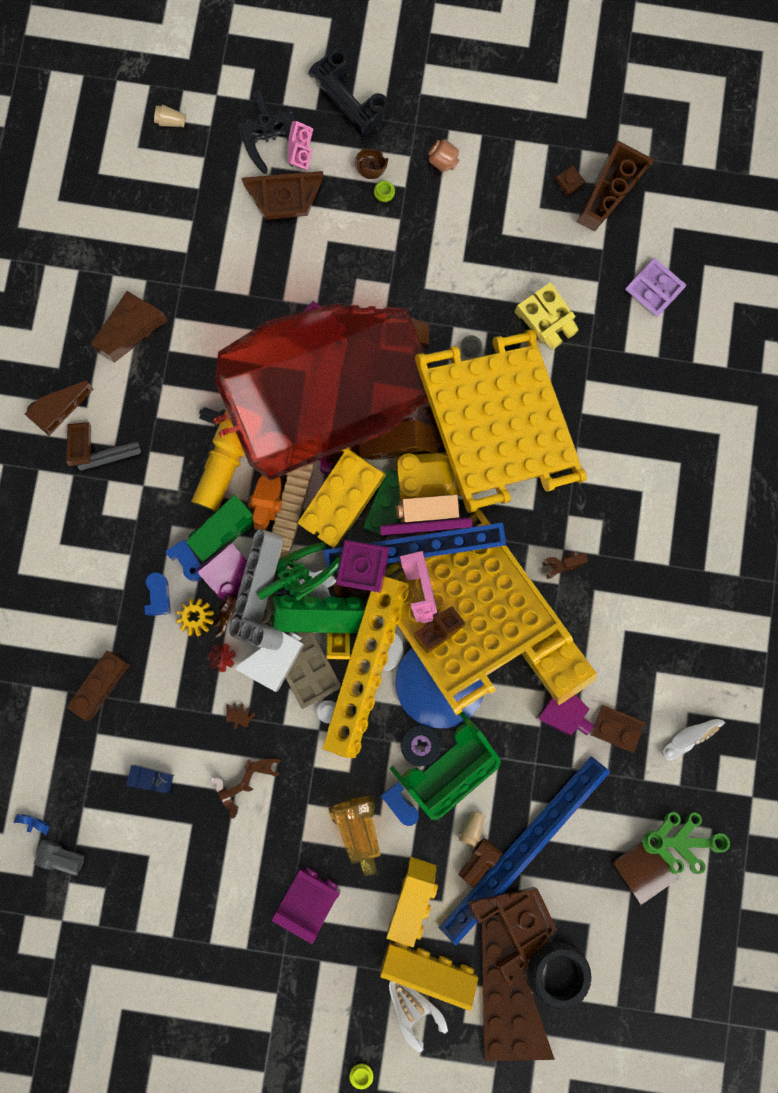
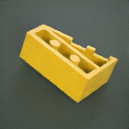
(413, 902)

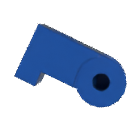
(187, 559)
(159, 595)
(404, 812)

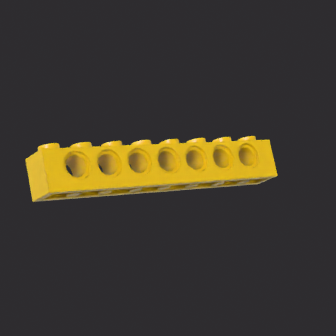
(356, 673)

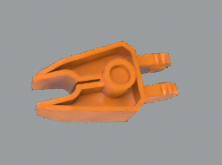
(265, 502)

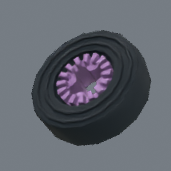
(431, 751)

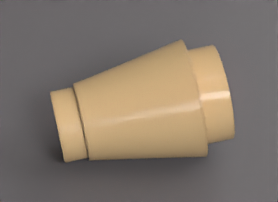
(169, 117)
(472, 829)

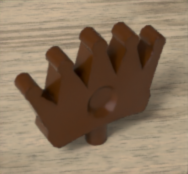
(239, 717)

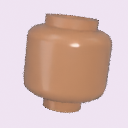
(443, 155)

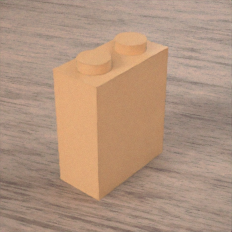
(427, 509)

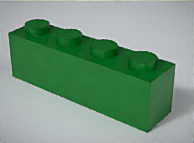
(317, 614)

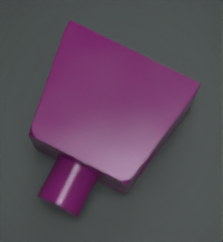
(566, 716)

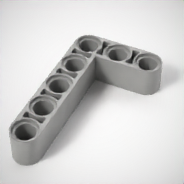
(249, 609)

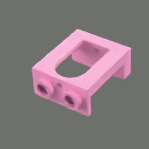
(414, 568)

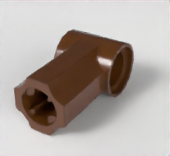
(482, 859)

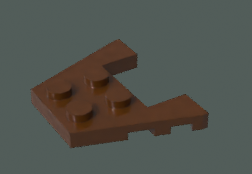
(525, 921)

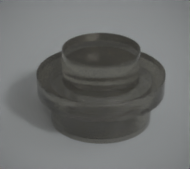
(471, 346)

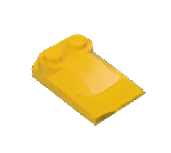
(425, 476)

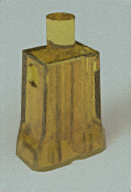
(358, 831)

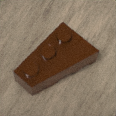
(127, 326)

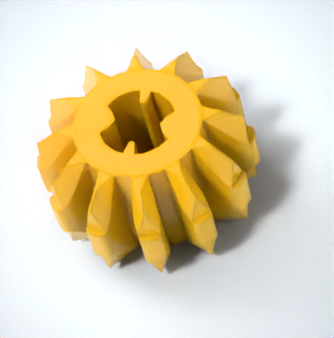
(193, 625)

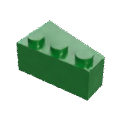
(219, 529)

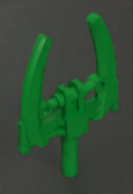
(289, 578)

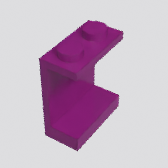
(306, 904)

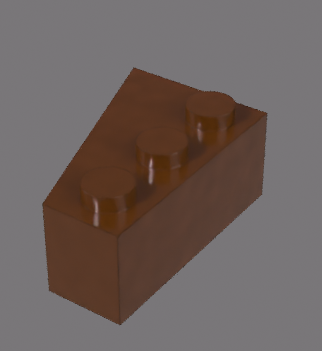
(404, 438)

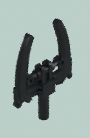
(266, 124)

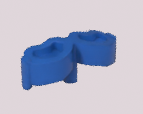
(32, 822)

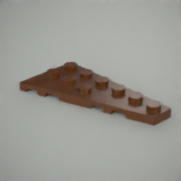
(509, 1012)

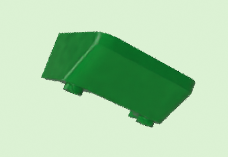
(454, 773)

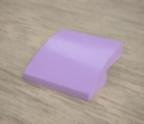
(655, 287)

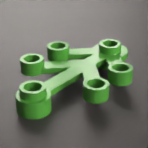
(681, 843)

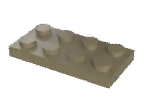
(311, 673)

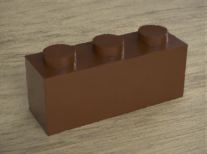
(98, 685)

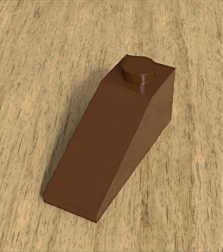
(54, 408)

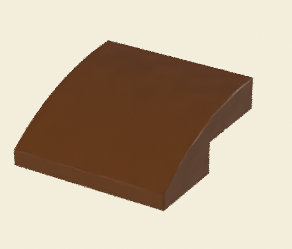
(644, 872)

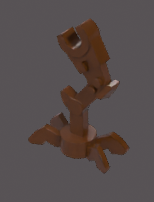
(262, 766)

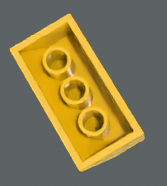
(429, 975)

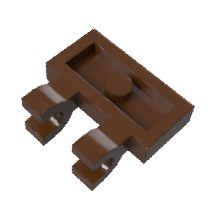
(569, 562)

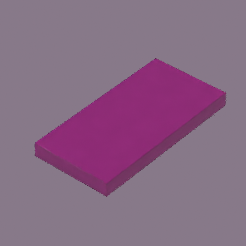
(397, 528)

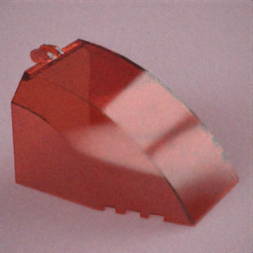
(318, 384)

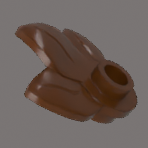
(226, 611)

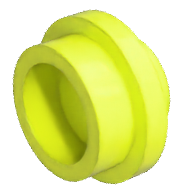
(361, 1076)

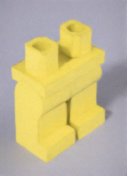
(547, 316)

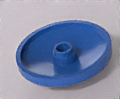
(423, 698)

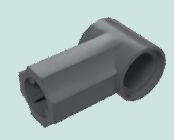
(52, 856)

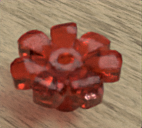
(224, 661)

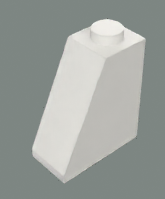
(272, 666)

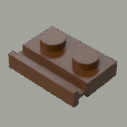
(617, 729)

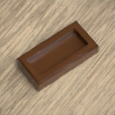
(78, 443)

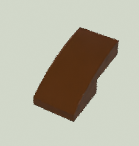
(439, 630)

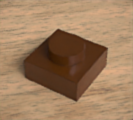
(570, 180)

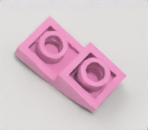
(298, 145)

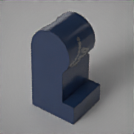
(149, 779)

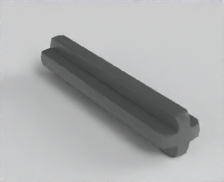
(112, 455)

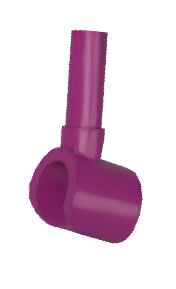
(326, 467)

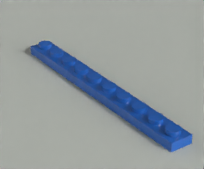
(526, 846)

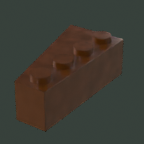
(617, 176)

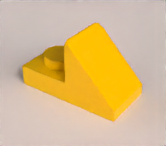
(338, 646)

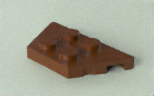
(284, 193)

